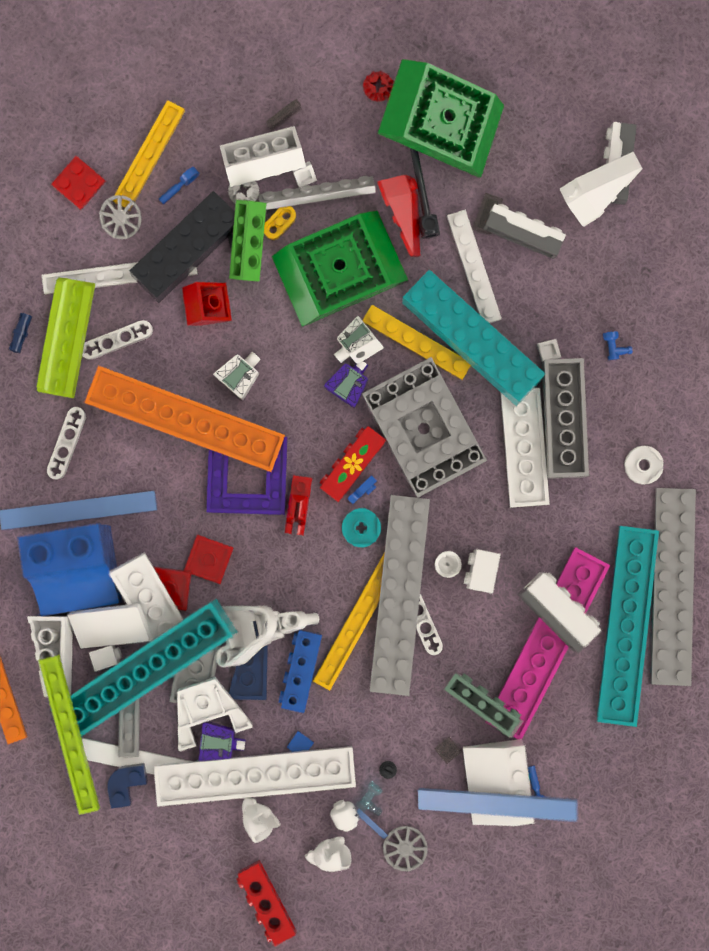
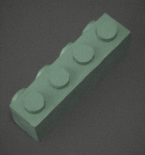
(484, 705)

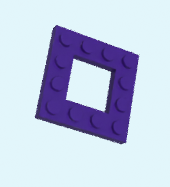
(222, 502)

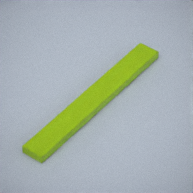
(69, 734)

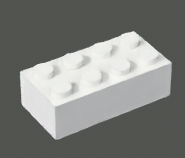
(262, 156)

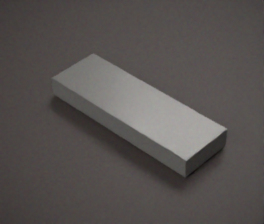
(129, 730)

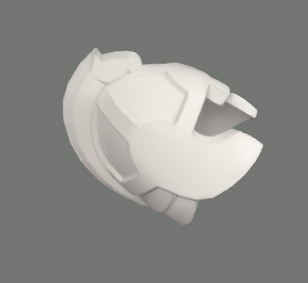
(252, 814)
(330, 855)

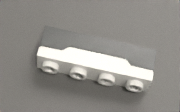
(621, 142)
(524, 231)

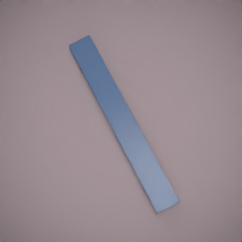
(78, 510)
(498, 804)

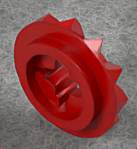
(370, 89)

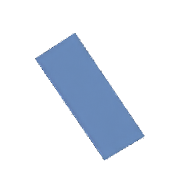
(375, 827)

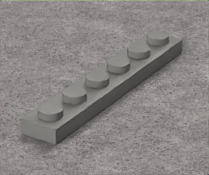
(318, 193)

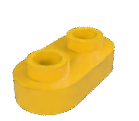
(279, 222)

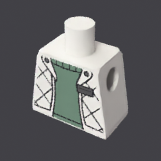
(357, 342)
(239, 374)

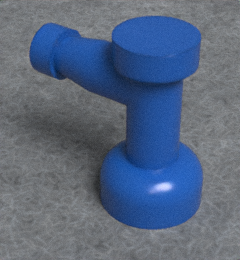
(614, 352)

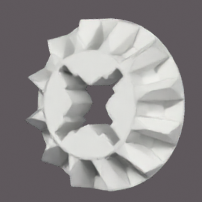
(252, 193)

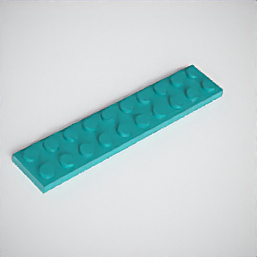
(627, 626)

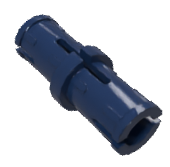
(20, 333)

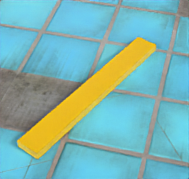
(351, 630)

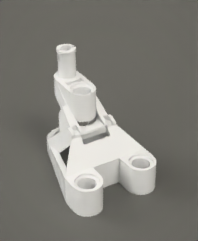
(244, 644)

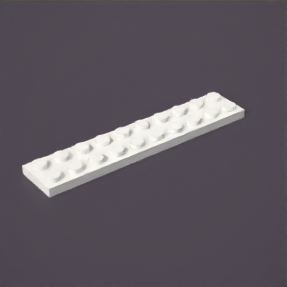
(254, 776)

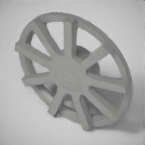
(120, 217)
(405, 848)

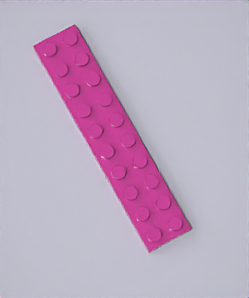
(543, 648)

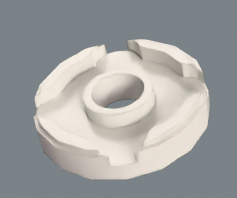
(632, 465)

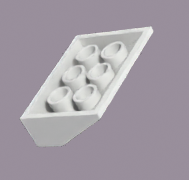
(499, 770)

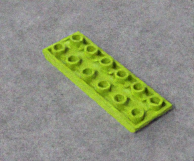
(65, 337)

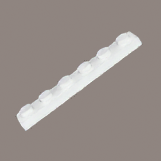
(473, 266)

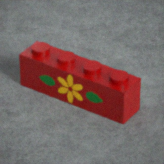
(352, 464)

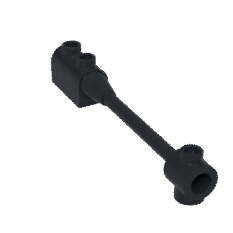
(428, 222)

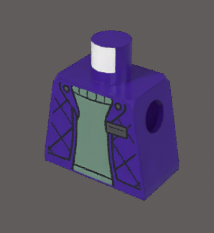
(348, 383)
(219, 742)

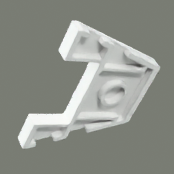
(204, 703)

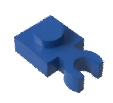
(367, 487)

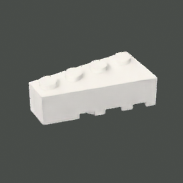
(53, 637)

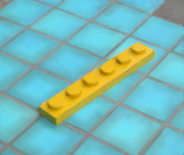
(150, 152)
(416, 342)

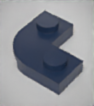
(121, 780)

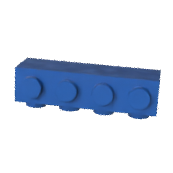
(301, 671)

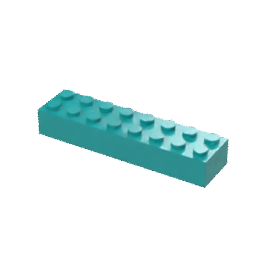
(473, 338)

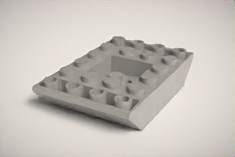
(419, 398)

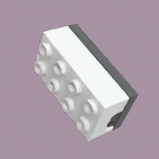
(559, 612)

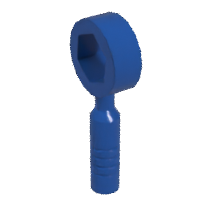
(186, 178)
(534, 780)

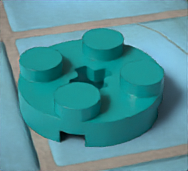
(353, 519)

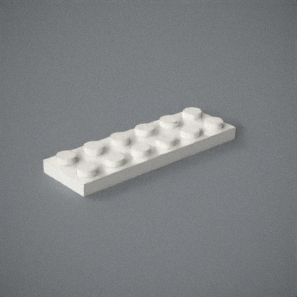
(525, 451)
(142, 585)

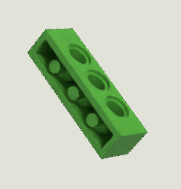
(247, 240)

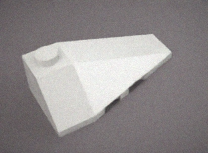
(593, 191)

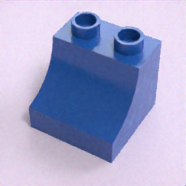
(70, 568)

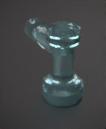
(366, 801)

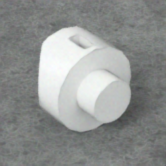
(448, 564)

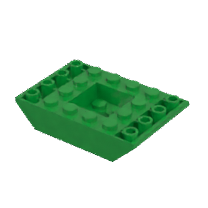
(418, 121)
(318, 287)

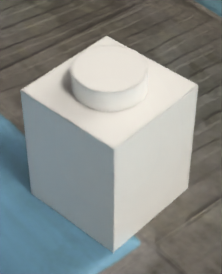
(105, 657)

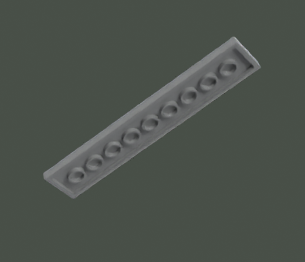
(673, 587)
(399, 595)

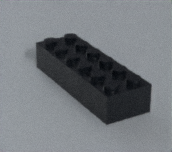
(185, 247)

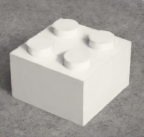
(482, 570)

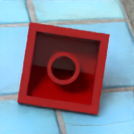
(206, 303)

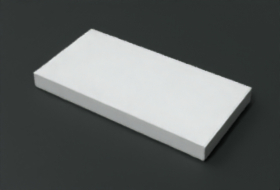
(110, 626)

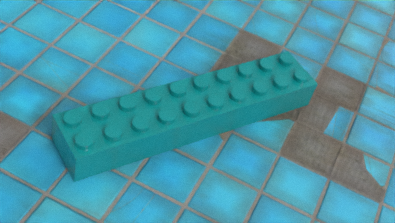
(151, 665)

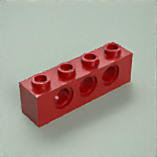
(274, 934)

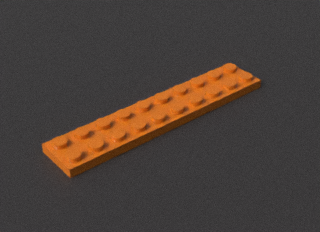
(184, 418)

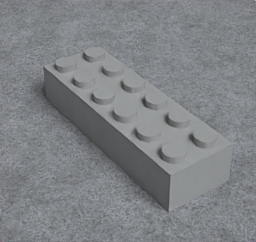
(565, 418)

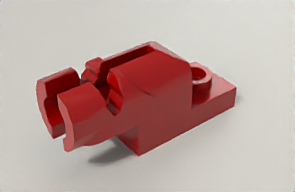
(298, 504)

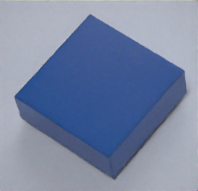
(300, 743)

